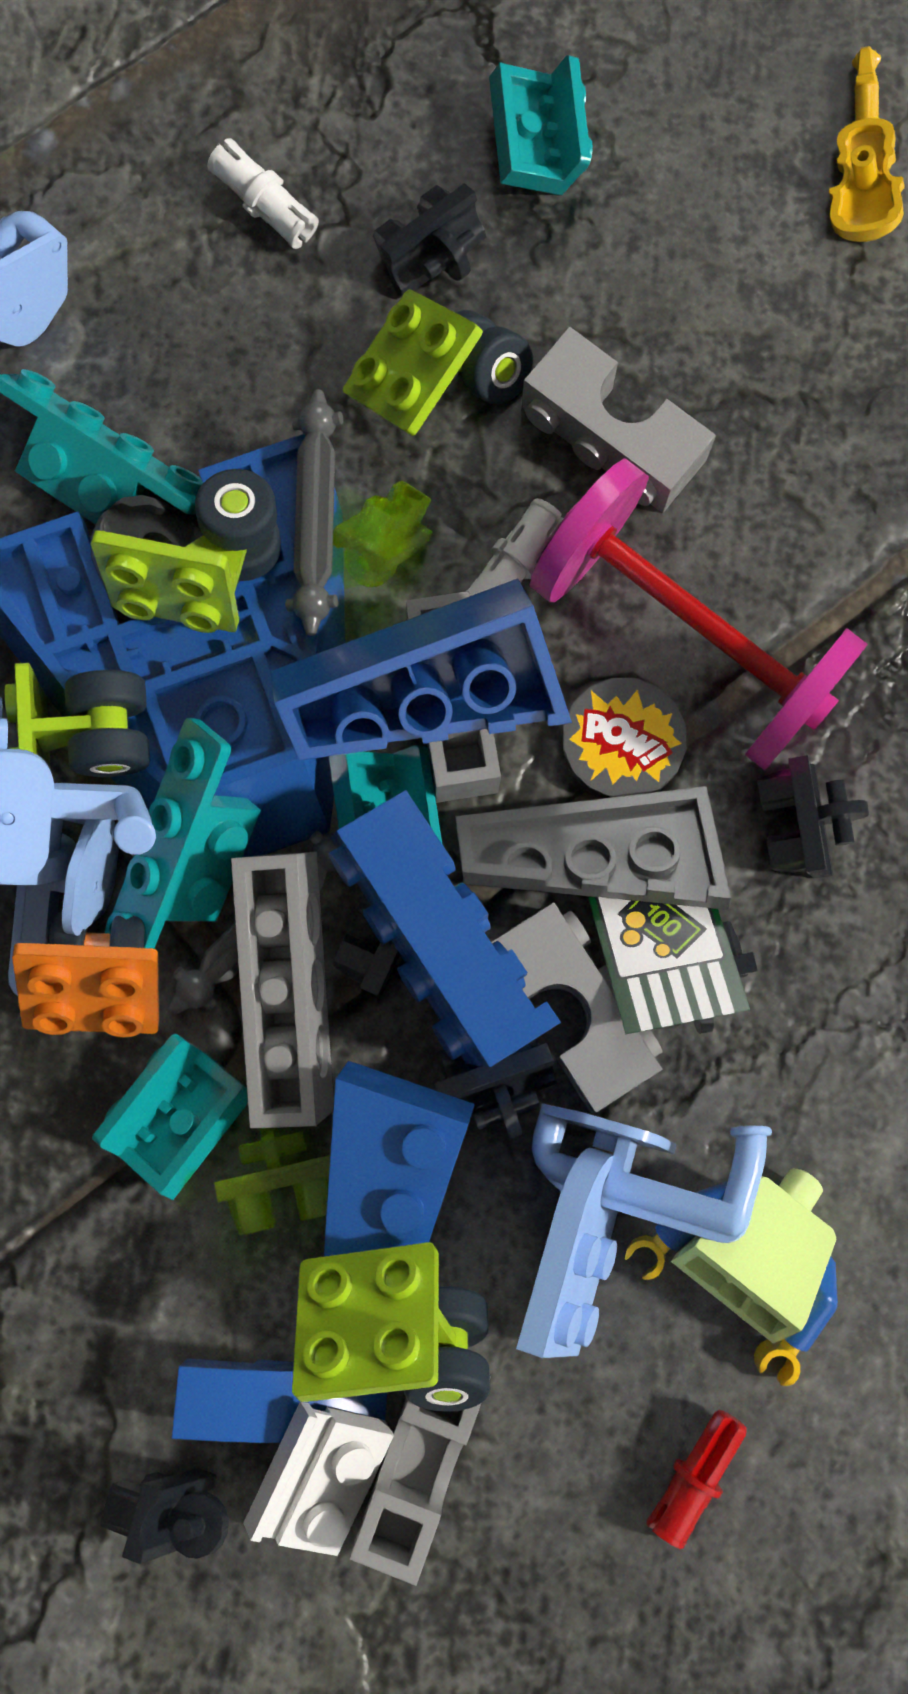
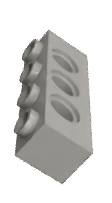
(283, 989)

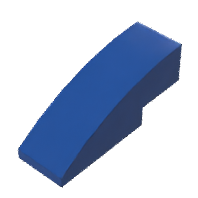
(248, 1401)

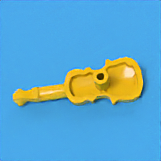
(868, 197)

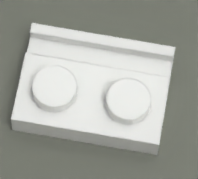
(318, 1479)

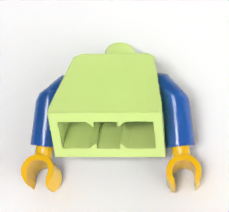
(771, 1277)

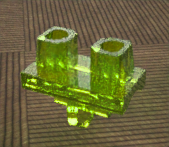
(383, 534)
(250, 1194)

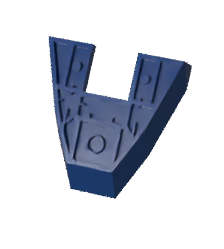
(64, 625)

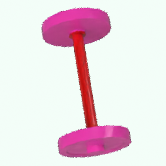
(591, 533)

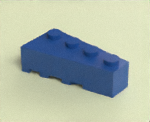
(424, 678)
(438, 934)
(389, 1160)

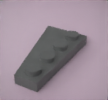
(613, 847)

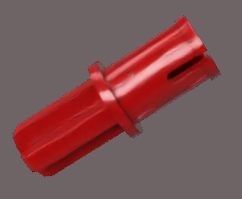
(697, 1480)

